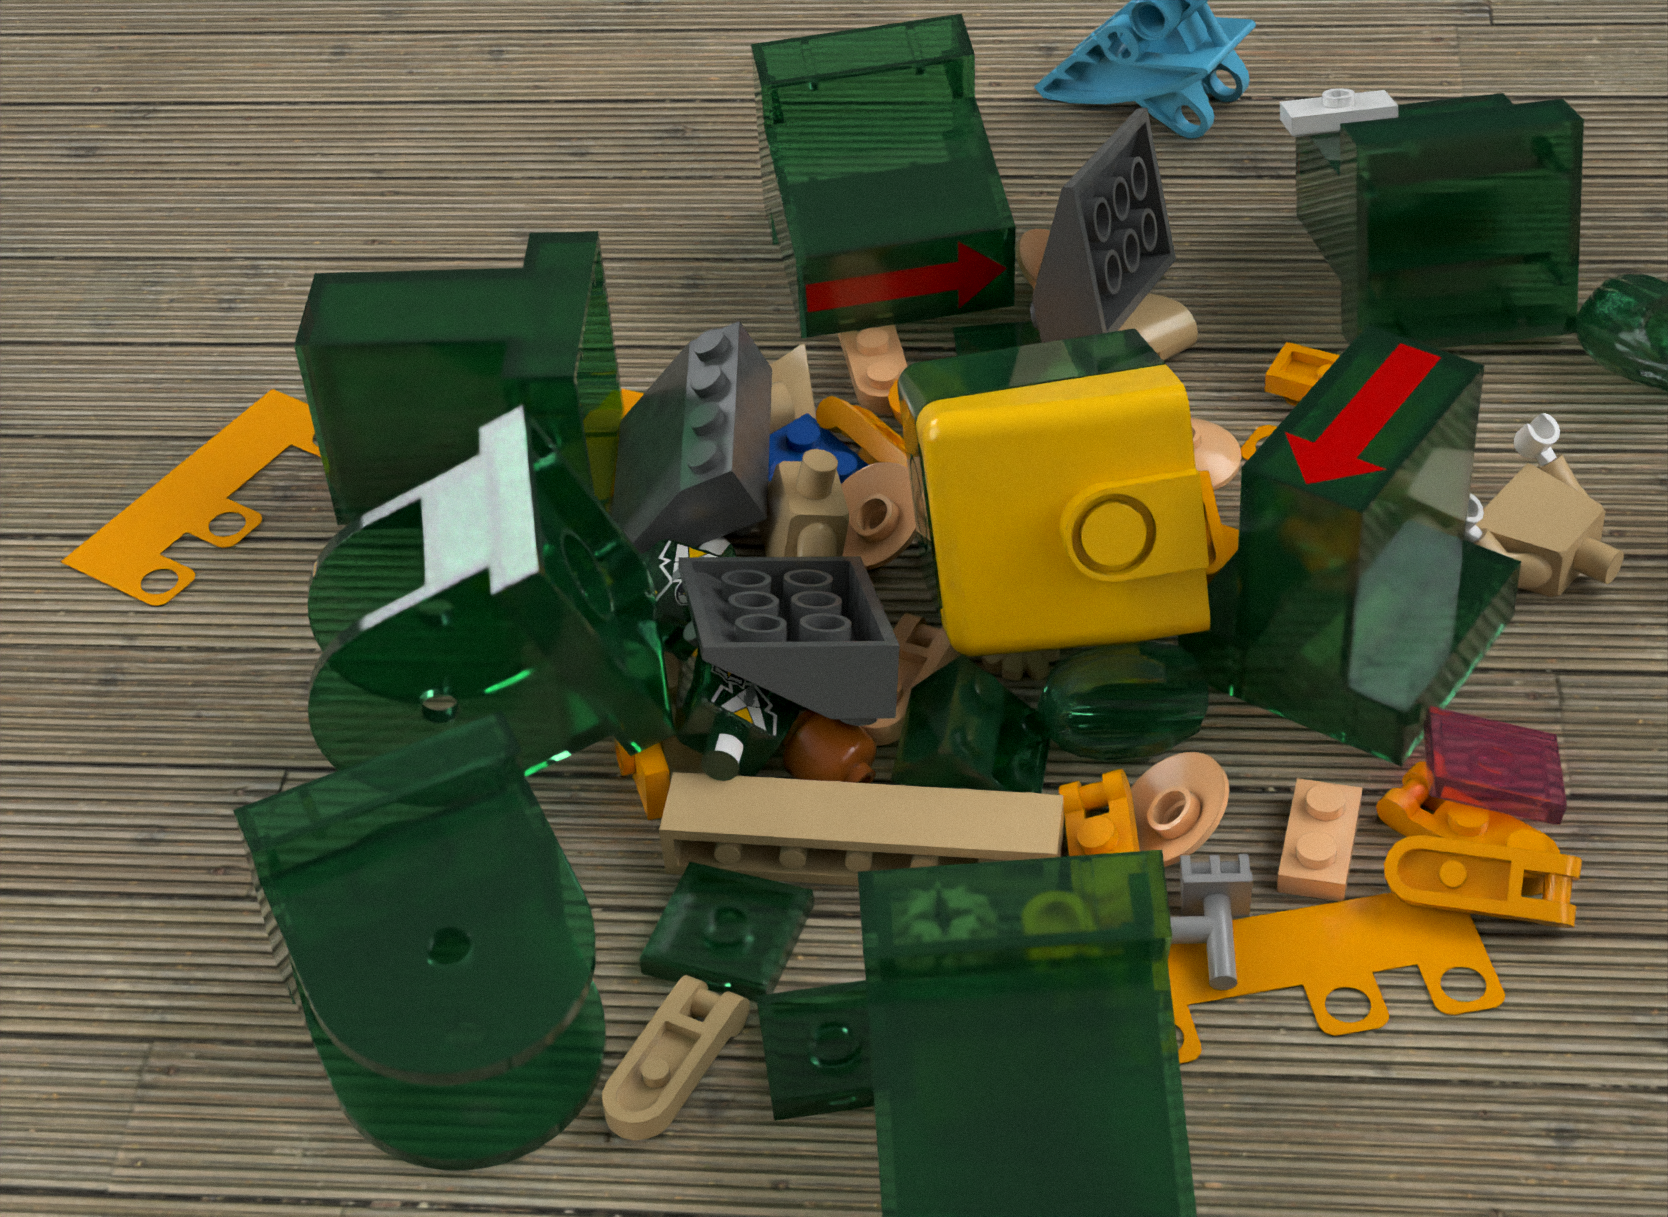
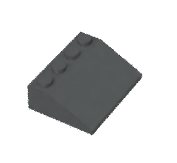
(1105, 239)
(697, 445)
(797, 630)

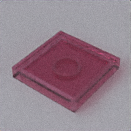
(1494, 766)

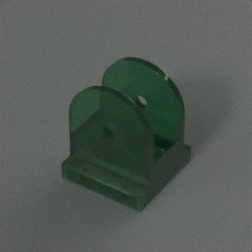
(493, 593)
(434, 947)

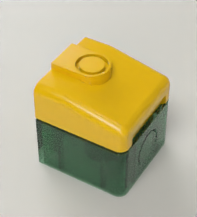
(1056, 495)

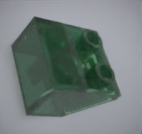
(970, 734)

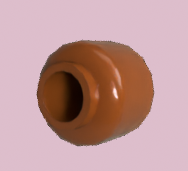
(828, 750)

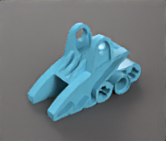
(1158, 57)

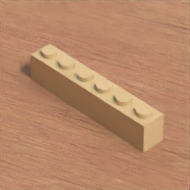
(840, 828)

